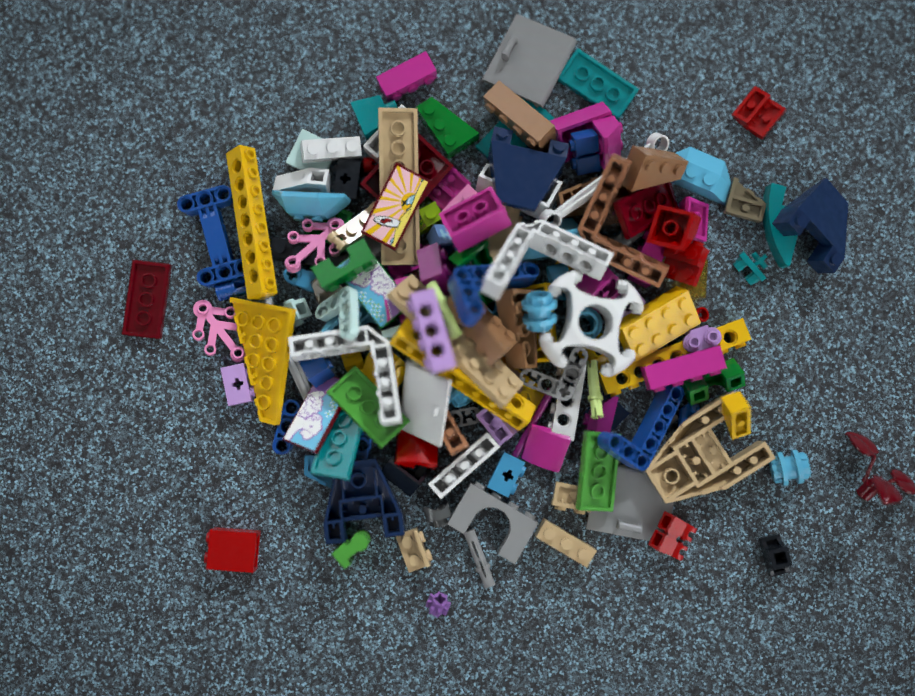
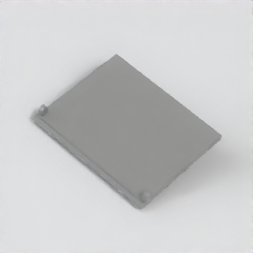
(530, 60)
(635, 509)

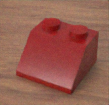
(673, 228)

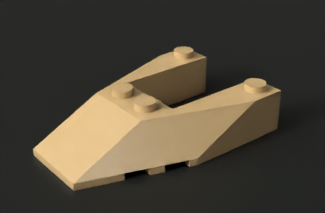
(697, 463)

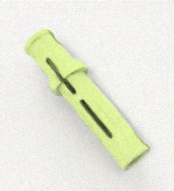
(448, 318)
(595, 397)

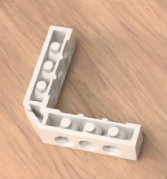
(549, 241)
(331, 344)

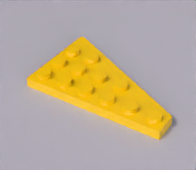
(264, 336)

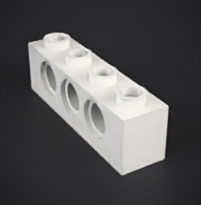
(572, 410)
(463, 465)

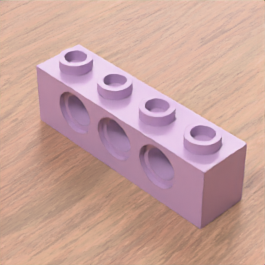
(427, 300)

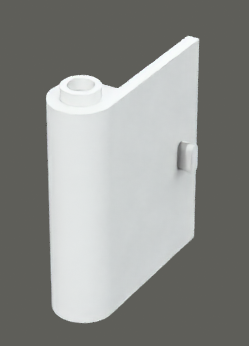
(425, 402)

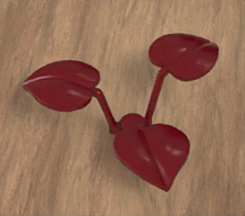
(887, 492)

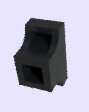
(775, 555)

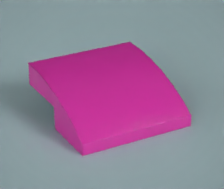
(448, 188)
(545, 448)

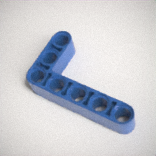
(468, 280)
(650, 433)

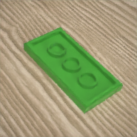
(359, 400)
(596, 476)

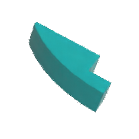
(780, 246)

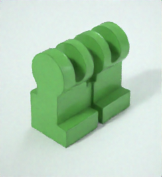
(344, 552)

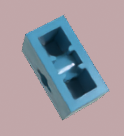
(497, 480)

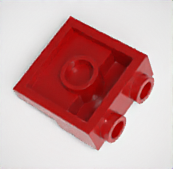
(686, 265)

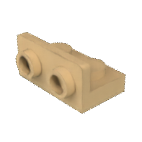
(565, 497)
(413, 549)

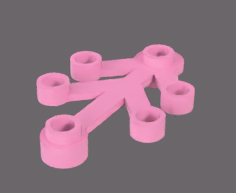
(315, 242)
(216, 327)

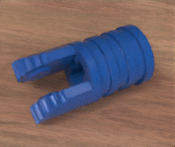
(230, 289)

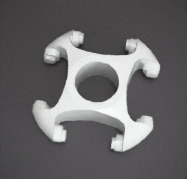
(612, 313)

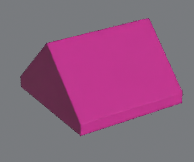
(701, 209)

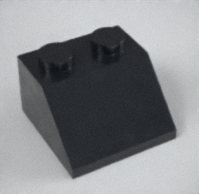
(404, 477)

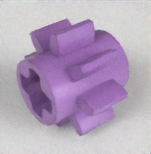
(438, 604)

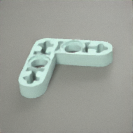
(346, 305)

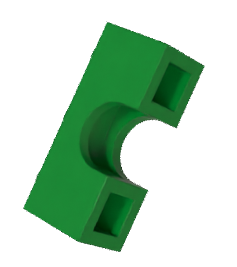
(360, 260)
(730, 379)

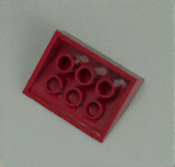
(430, 165)

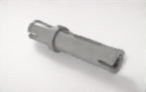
(487, 579)

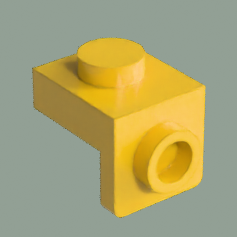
(353, 359)

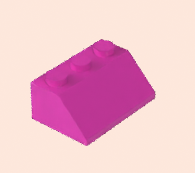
(578, 121)
(475, 219)

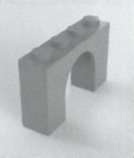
(520, 524)

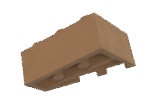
(652, 168)

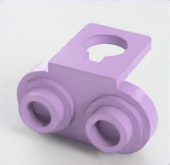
(701, 338)

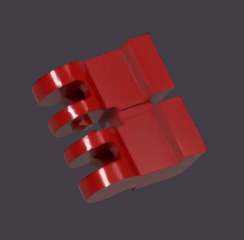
(672, 528)

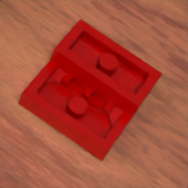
(758, 113)
(415, 451)

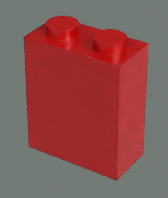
(232, 549)

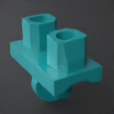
(755, 275)

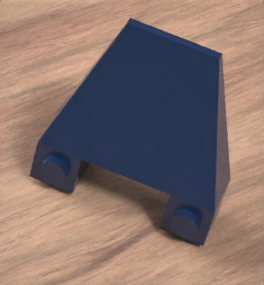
(521, 174)
(825, 216)
(362, 497)

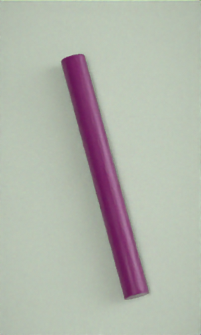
(534, 420)

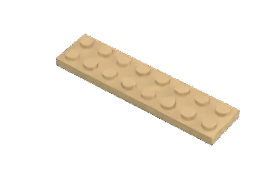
(399, 144)
(495, 381)

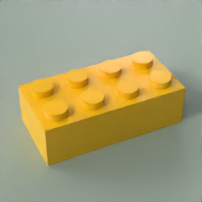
(659, 323)

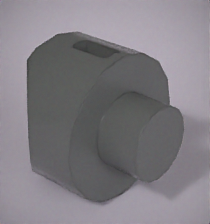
(438, 515)

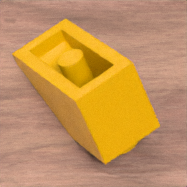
(736, 414)

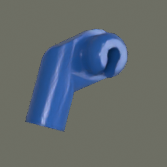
(686, 411)

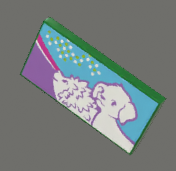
(372, 293)

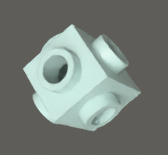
(302, 310)

